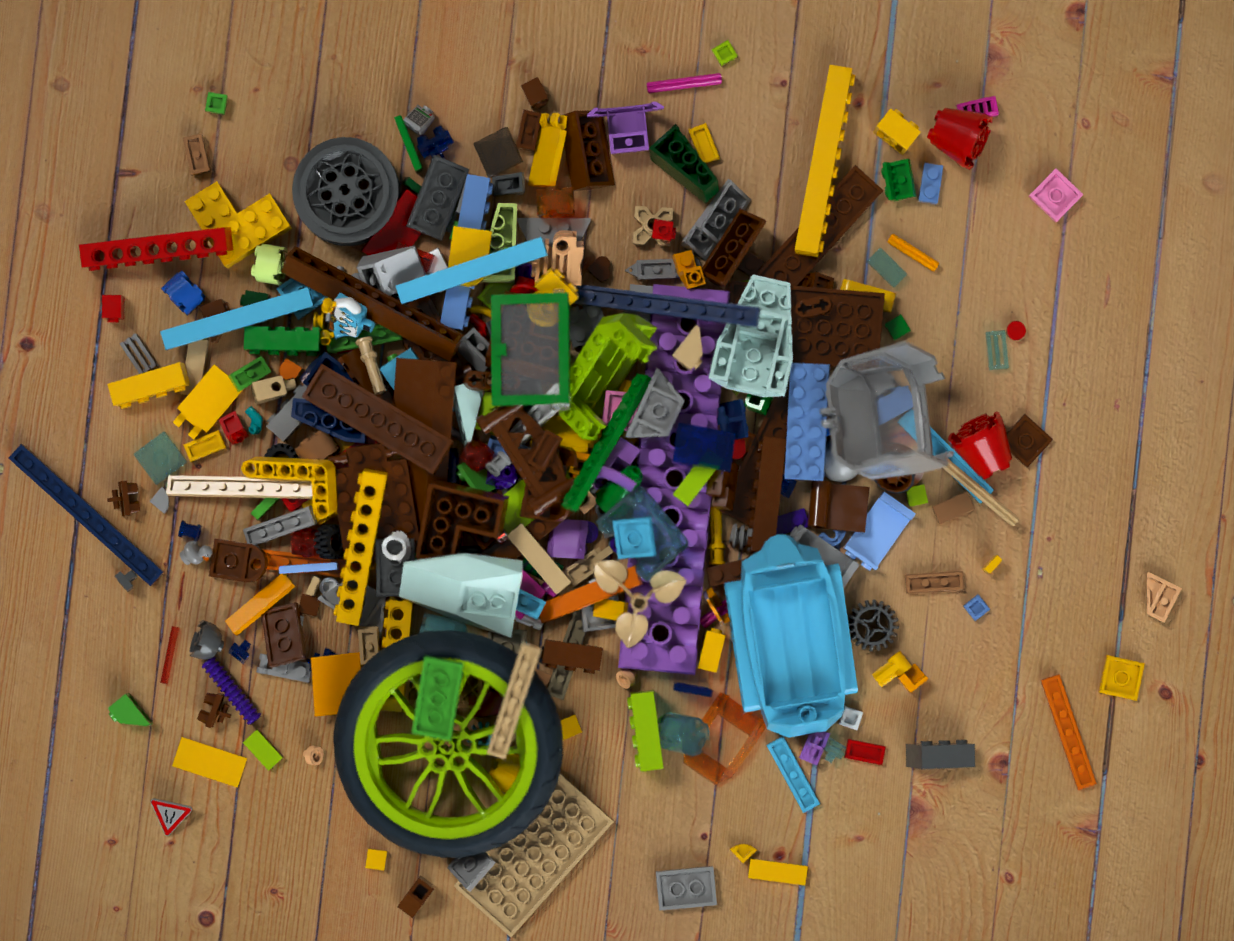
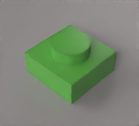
(216, 103)

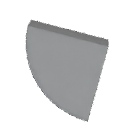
(161, 500)

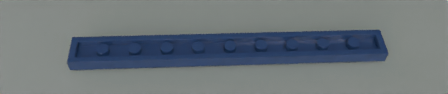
(668, 305)
(86, 515)

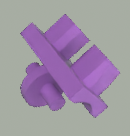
(814, 747)

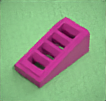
(992, 100)

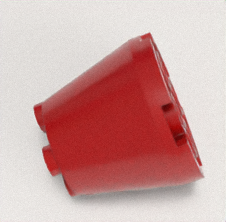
(960, 134)
(983, 444)

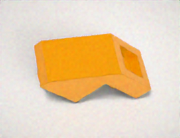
(687, 270)

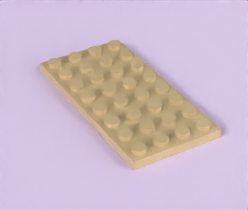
(538, 858)

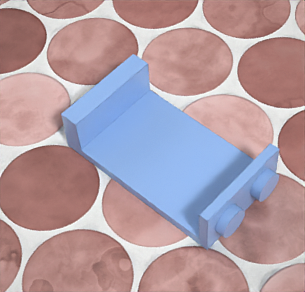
(883, 526)

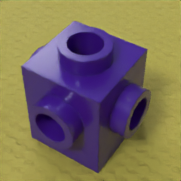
(505, 480)

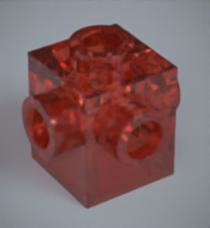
(477, 455)
(303, 542)

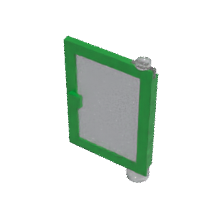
(531, 349)

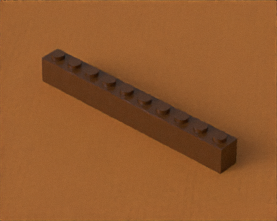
(380, 306)

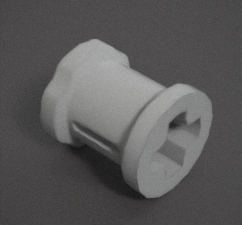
(498, 463)

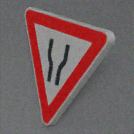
(170, 814)

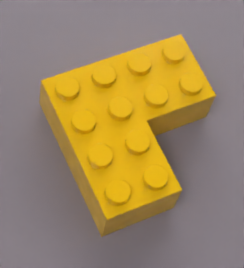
(249, 228)

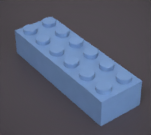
(804, 431)

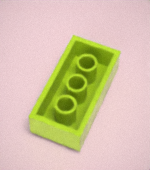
(646, 730)

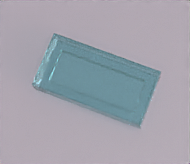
(886, 267)

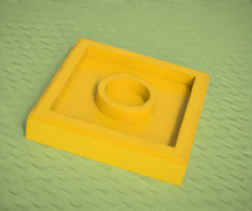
(1121, 677)

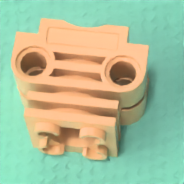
(565, 257)

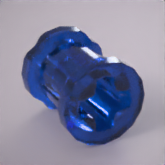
(190, 530)

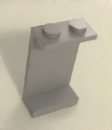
(828, 553)

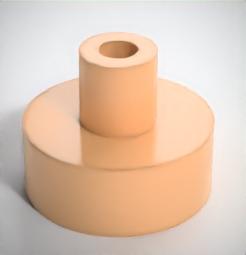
(626, 678)
(313, 755)

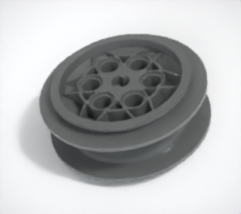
(355, 224)

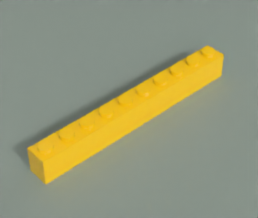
(823, 161)

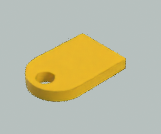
(469, 245)

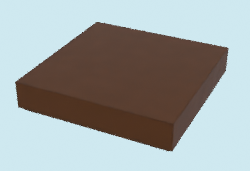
(1027, 440)

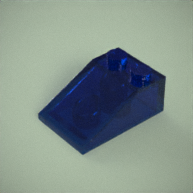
(703, 447)

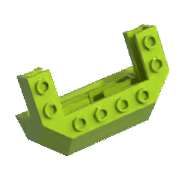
(604, 366)

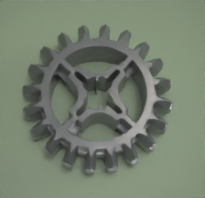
(876, 616)

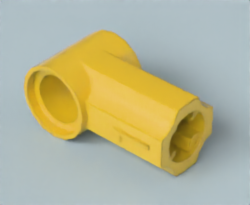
(894, 667)

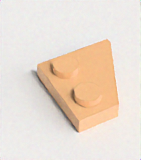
(1160, 597)

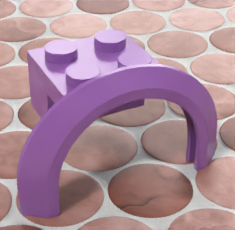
(627, 126)
(621, 457)

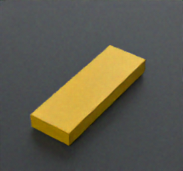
(777, 871)

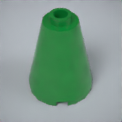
(611, 493)

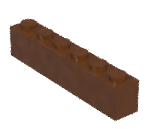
(767, 492)

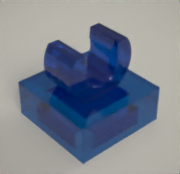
(787, 486)
(240, 652)

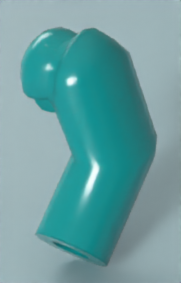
(256, 420)

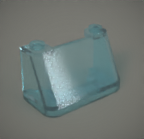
(667, 536)

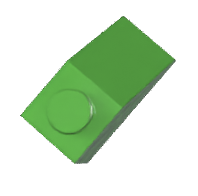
(128, 712)

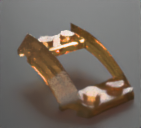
(746, 722)

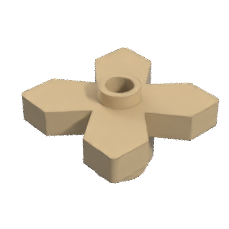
(645, 218)

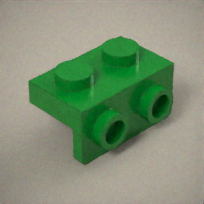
(898, 180)

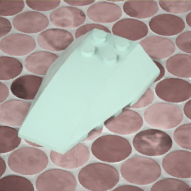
(760, 357)

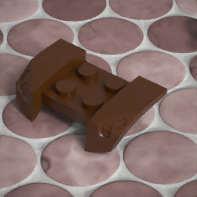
(555, 512)

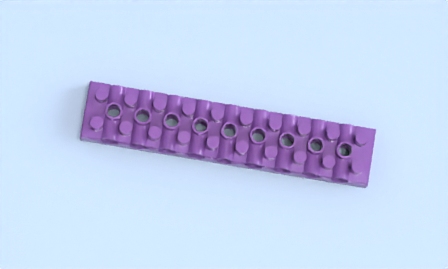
(655, 460)

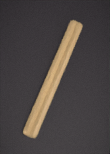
(981, 493)

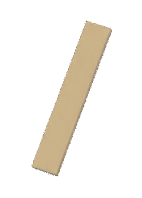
(514, 700)

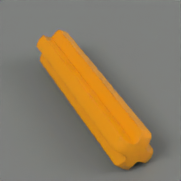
(913, 252)

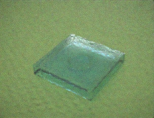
(160, 458)

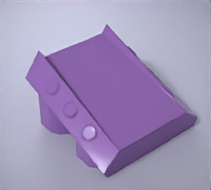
(568, 540)

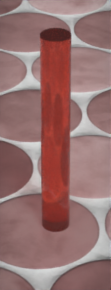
(169, 655)

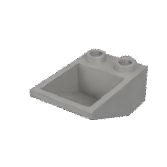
(390, 269)

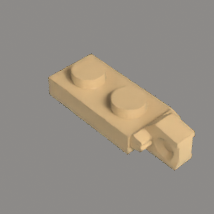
(585, 567)

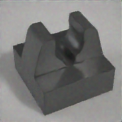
(125, 580)

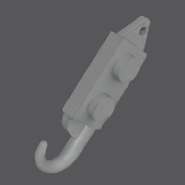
(655, 269)

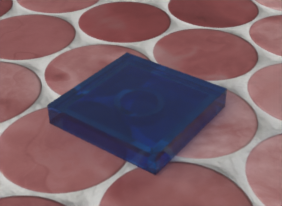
(692, 689)

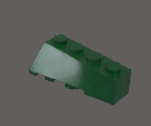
(683, 163)

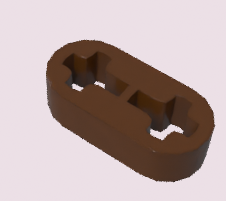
(811, 302)

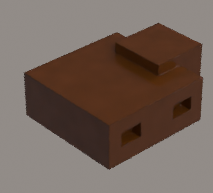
(722, 488)

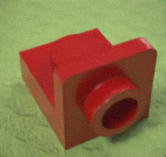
(233, 428)

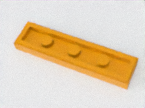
(259, 603)

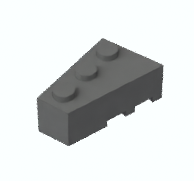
(940, 754)

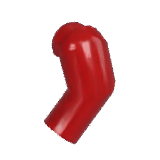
(479, 324)

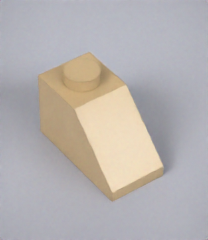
(690, 350)

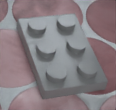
(686, 888)

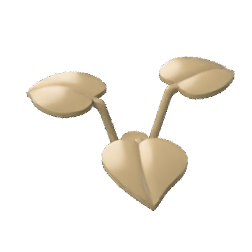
(630, 626)

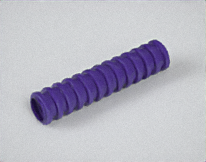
(231, 690)

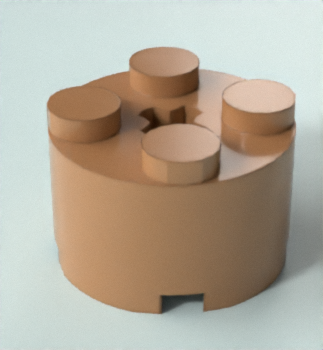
(318, 447)

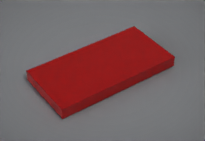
(395, 228)

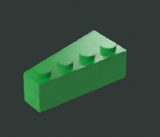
(283, 340)

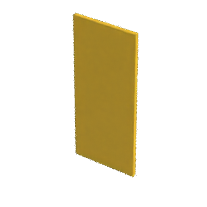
(209, 762)

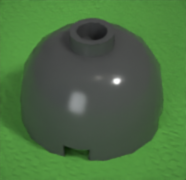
(206, 641)

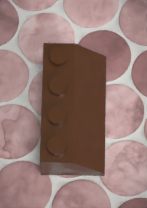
(587, 152)
(732, 247)

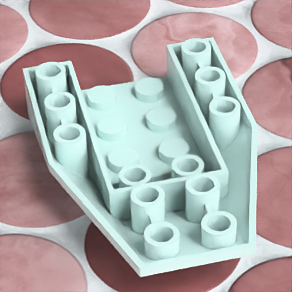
(466, 589)

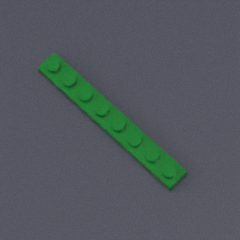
(606, 443)

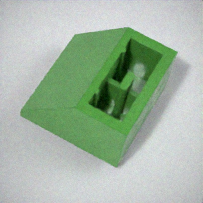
(473, 478)

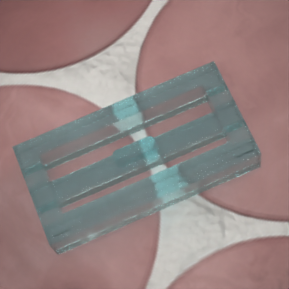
(989, 350)

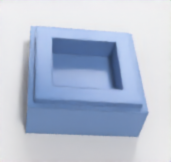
(976, 607)

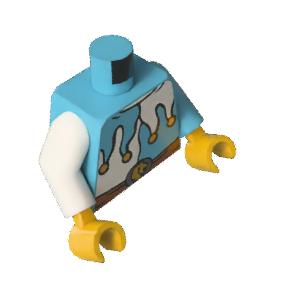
(346, 318)

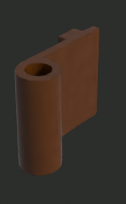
(838, 507)

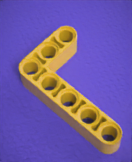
(297, 472)

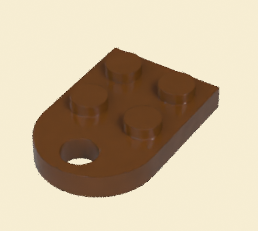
(235, 561)

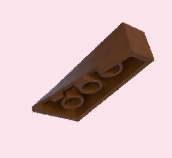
(358, 372)

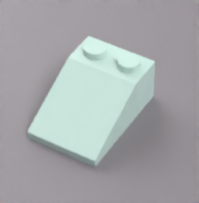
(466, 407)

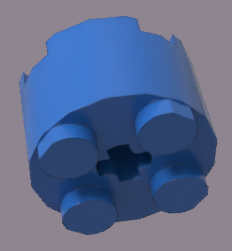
(183, 293)

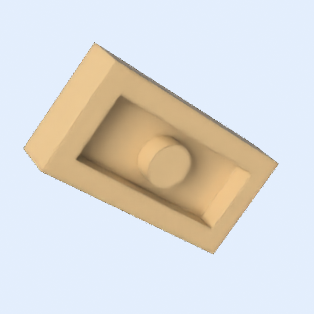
(368, 642)

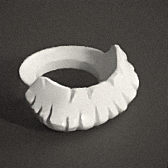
(400, 537)

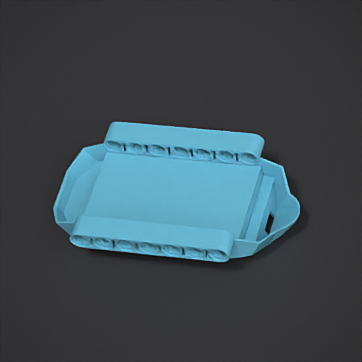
(791, 638)

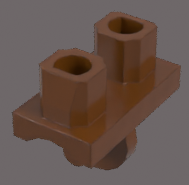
(124, 491)
(210, 717)

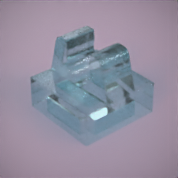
(834, 750)

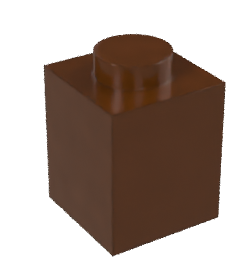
(535, 93)

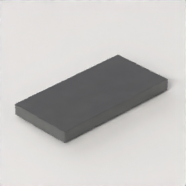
(437, 197)

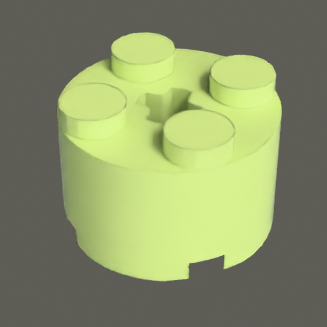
(269, 264)

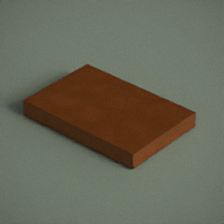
(283, 635)

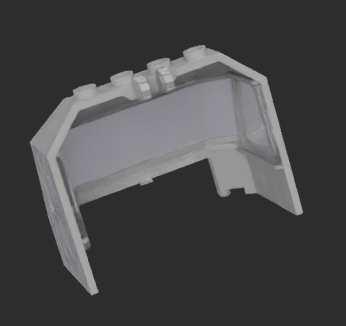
(882, 412)

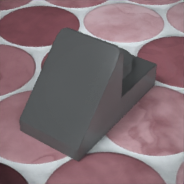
(509, 184)

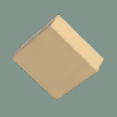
(314, 585)

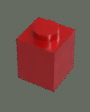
(113, 308)

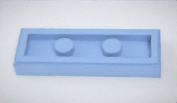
(309, 567)

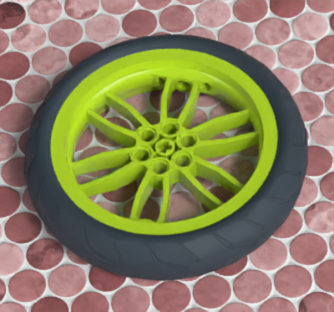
(360, 758)

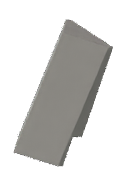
(715, 220)

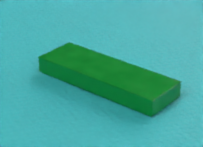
(408, 144)

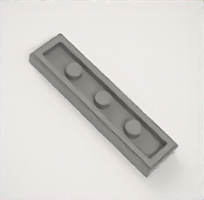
(280, 526)

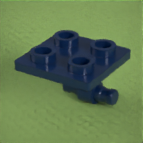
(732, 418)

